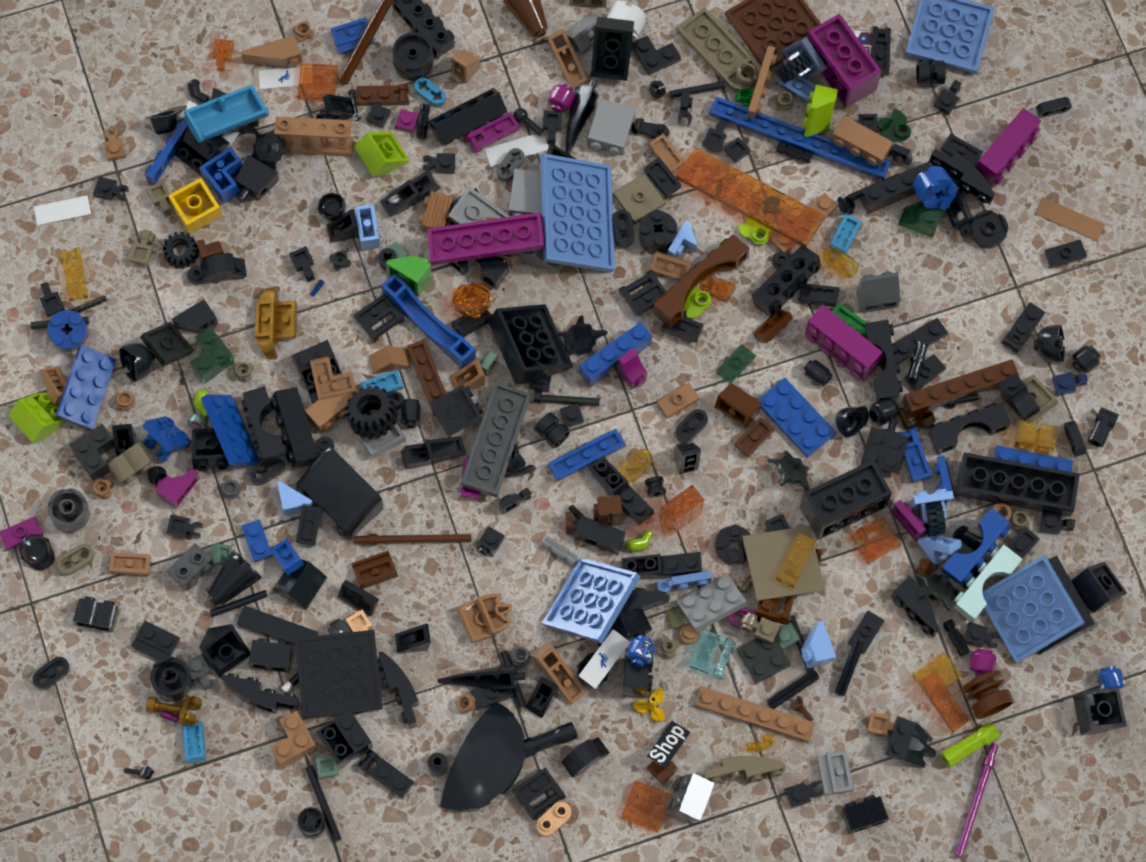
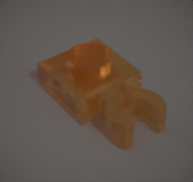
(720, 289)

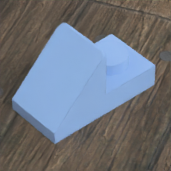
(684, 239)
(938, 547)

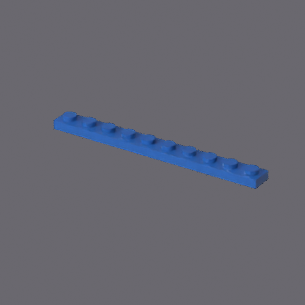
(795, 137)

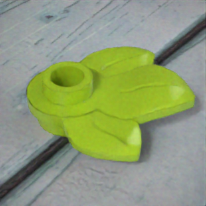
(752, 229)
(693, 306)

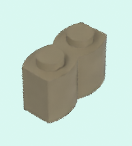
(130, 463)

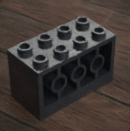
(845, 499)

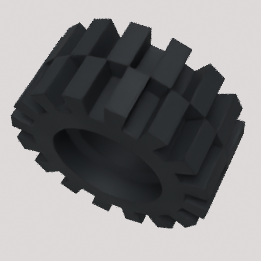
(176, 240)

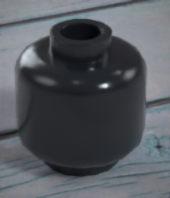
(1086, 359)
(883, 410)

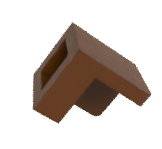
(209, 249)
(661, 773)

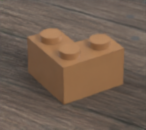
(296, 745)

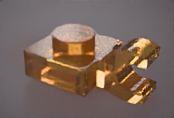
(222, 51)

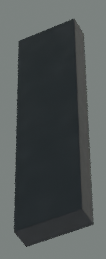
(273, 626)

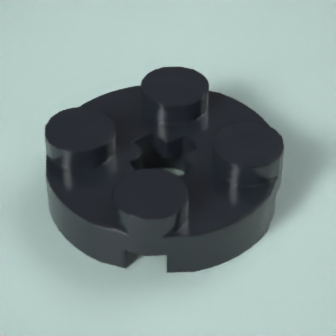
(998, 234)
(722, 544)

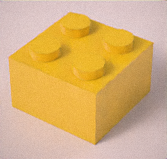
(195, 205)

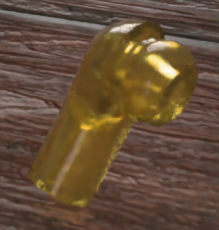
(761, 745)

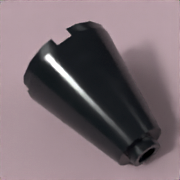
(232, 579)

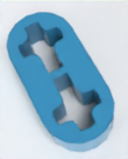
(432, 89)

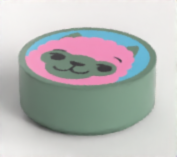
(197, 422)

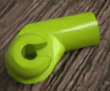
(198, 404)
(640, 543)

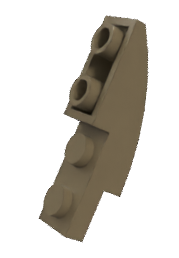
(751, 766)

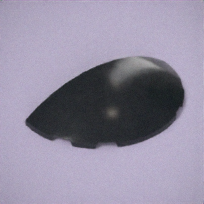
(486, 761)

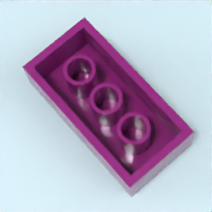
(1009, 147)
(843, 343)

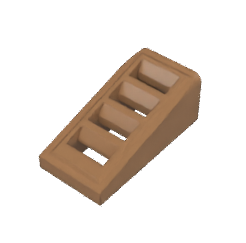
(51, 385)

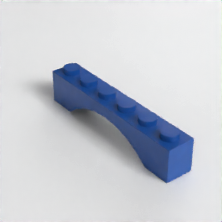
(450, 342)

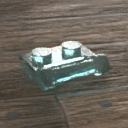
(706, 652)

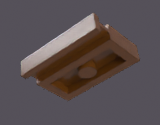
(374, 569)

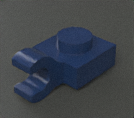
(1066, 384)

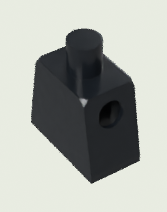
(255, 179)

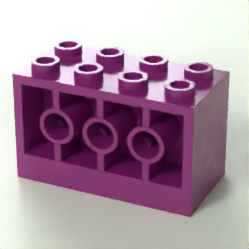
(846, 60)

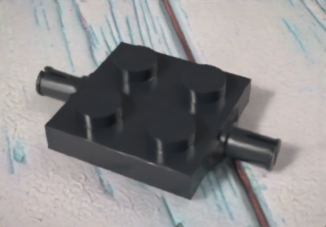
(886, 448)

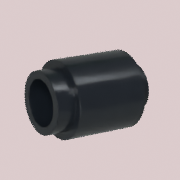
(817, 372)
(410, 413)
(437, 770)

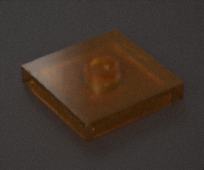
(317, 81)
(646, 806)

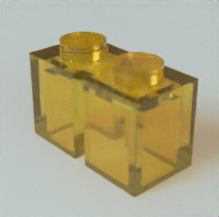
(1045, 439)

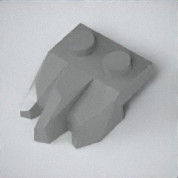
(384, 443)

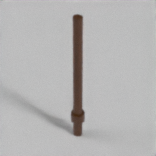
(373, 539)

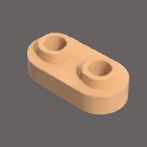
(556, 820)

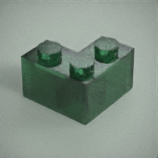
(214, 358)

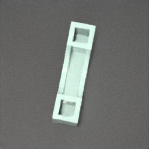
(972, 601)

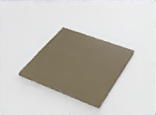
(765, 558)

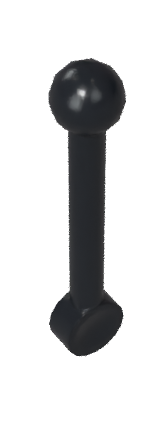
(356, 116)

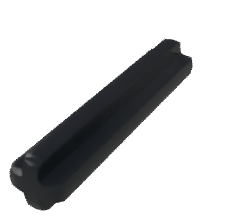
(849, 667)
(792, 689)

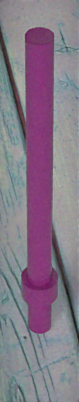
(988, 764)

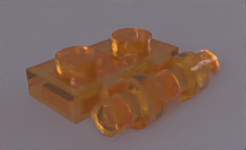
(878, 546)

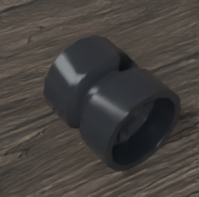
(924, 74)
(552, 430)
(311, 822)

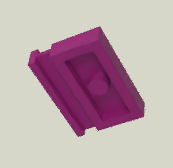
(904, 515)

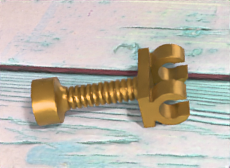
(185, 718)

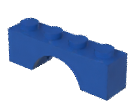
(603, 361)
(960, 565)

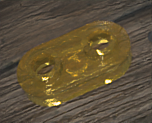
(839, 264)
(635, 466)

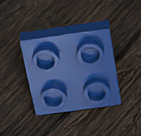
(167, 435)

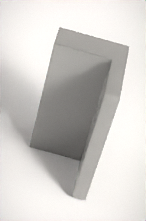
(583, 32)

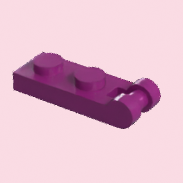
(492, 132)

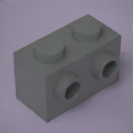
(190, 567)

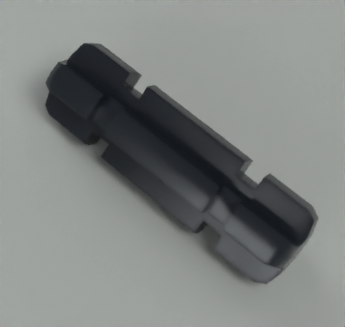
(423, 121)
(794, 152)
(956, 638)

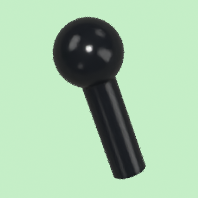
(521, 116)
(973, 397)

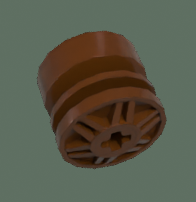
(986, 690)

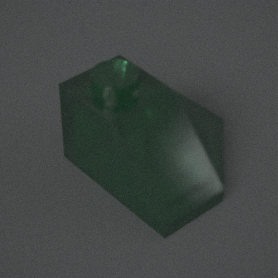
(921, 219)

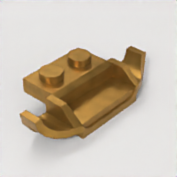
(274, 321)

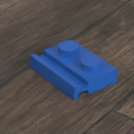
(349, 34)

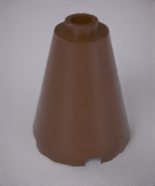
(529, 14)

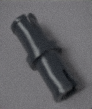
(917, 361)

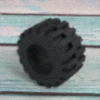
(368, 400)

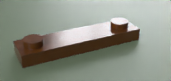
(426, 371)

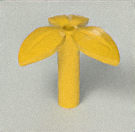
(656, 698)

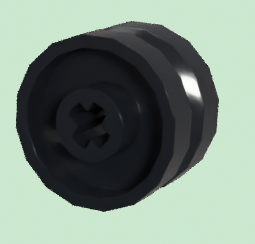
(413, 56)

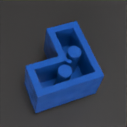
(219, 174)

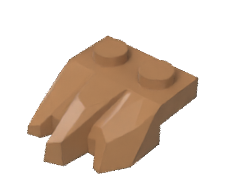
(484, 617)

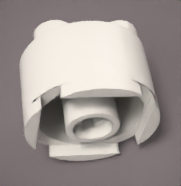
(622, 11)

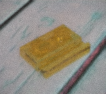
(943, 666)

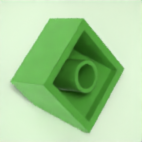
(412, 270)

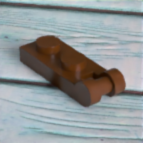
(382, 95)

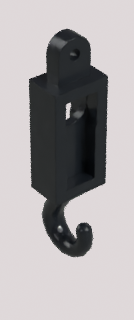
(960, 205)

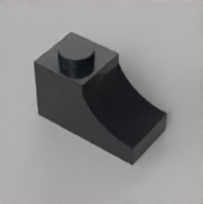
(1017, 396)

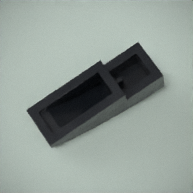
(410, 193)
(432, 452)

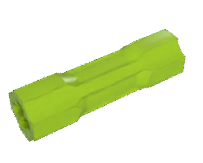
(969, 745)

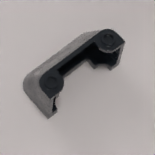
(340, 493)

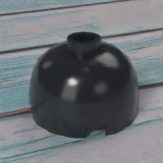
(1051, 344)
(137, 360)

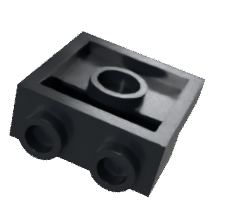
(456, 410)
(207, 450)

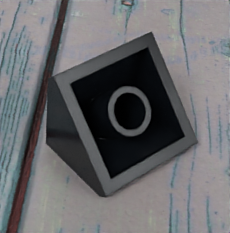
(301, 584)

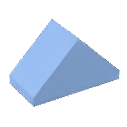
(291, 499)

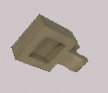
(159, 196)

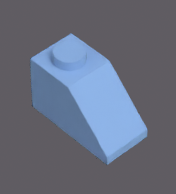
(817, 647)

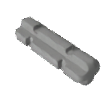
(559, 551)

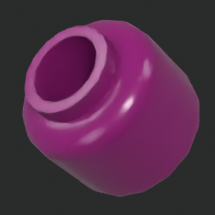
(561, 97)
(982, 661)

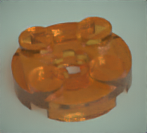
(471, 308)

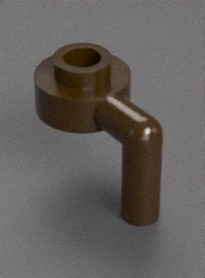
(924, 420)

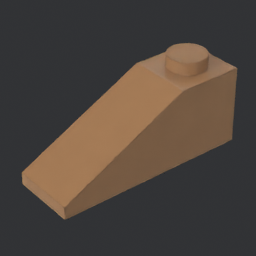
(276, 53)
(566, 58)
(558, 672)

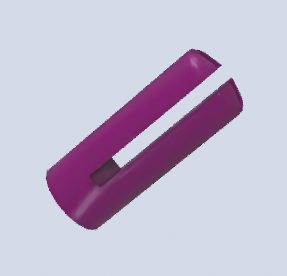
(169, 716)

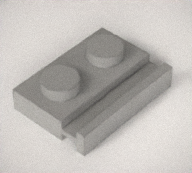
(835, 773)

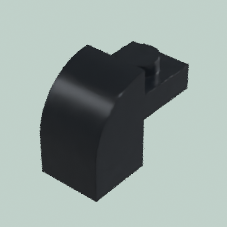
(221, 266)
(584, 756)

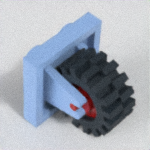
(932, 510)

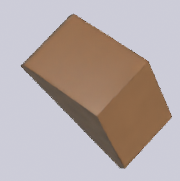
(389, 359)
(470, 376)

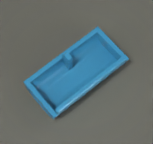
(225, 113)

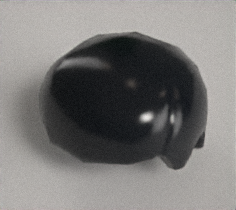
(331, 206)

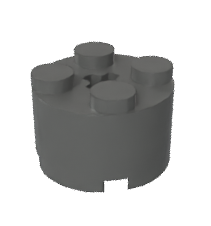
(71, 500)

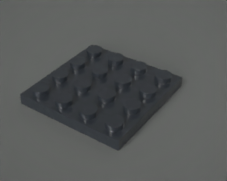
(338, 673)

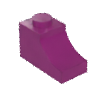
(632, 369)
(175, 489)

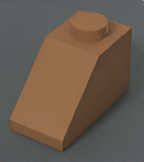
(464, 65)

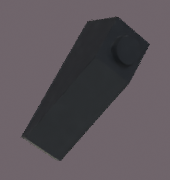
(687, 457)

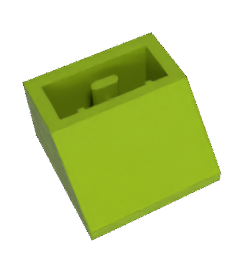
(819, 110)
(36, 416)

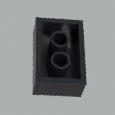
(612, 48)

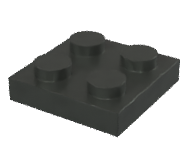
(166, 344)
(763, 659)

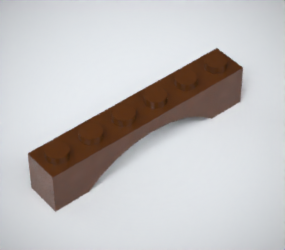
(727, 256)
(950, 390)

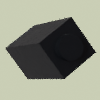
(599, 535)

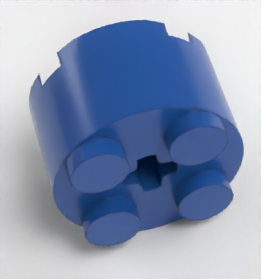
(935, 188)
(60, 322)

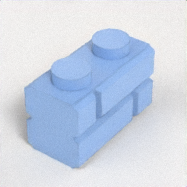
(367, 227)

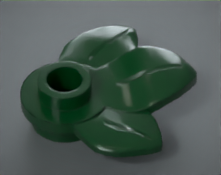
(891, 126)

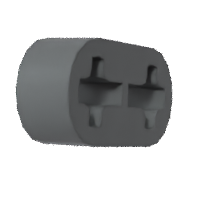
(507, 163)

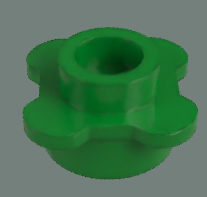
(744, 96)

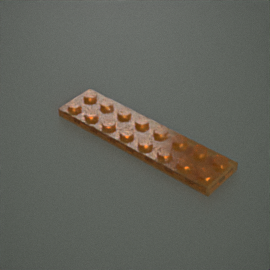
(750, 197)

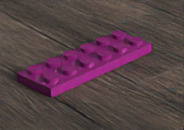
(485, 238)

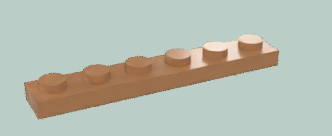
(754, 714)

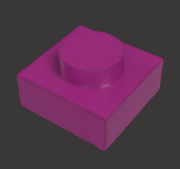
(406, 121)

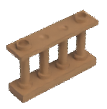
(315, 135)

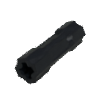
(560, 735)

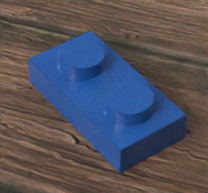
(943, 470)
(257, 541)
(287, 556)

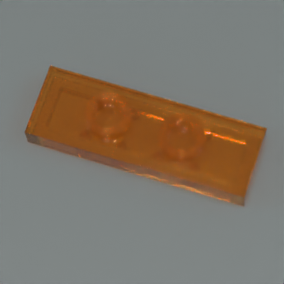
(943, 701)

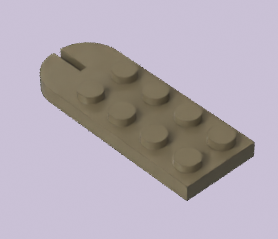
(720, 50)

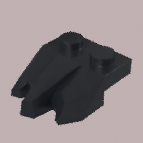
(909, 743)

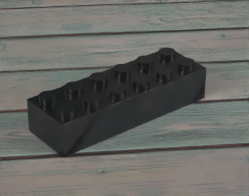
(1017, 484)

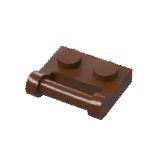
(768, 609)

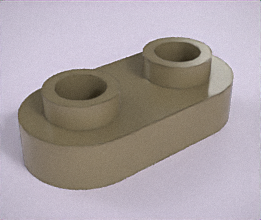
(75, 559)

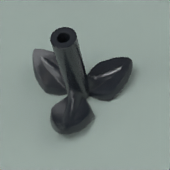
(518, 464)

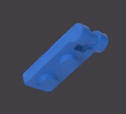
(915, 458)

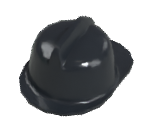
(165, 121)

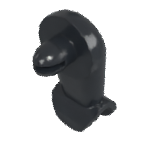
(649, 129)
(967, 537)

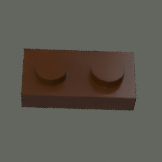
(772, 326)
(754, 437)

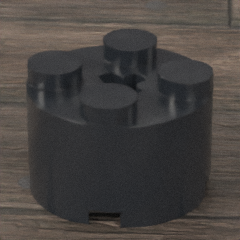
(666, 231)
(160, 680)

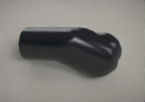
(194, 91)

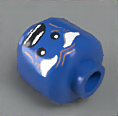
(640, 650)
(1110, 678)

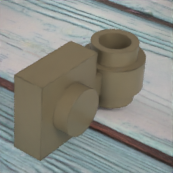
(142, 252)
(765, 630)

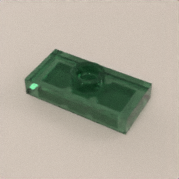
(736, 364)

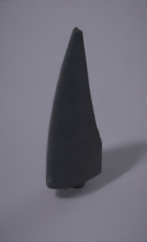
(580, 111)
(495, 677)

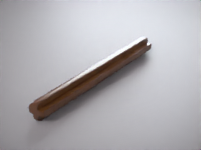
(364, 41)

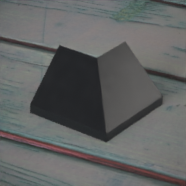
(223, 648)

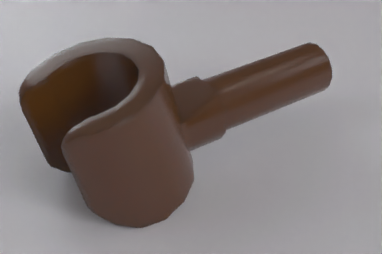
(801, 708)

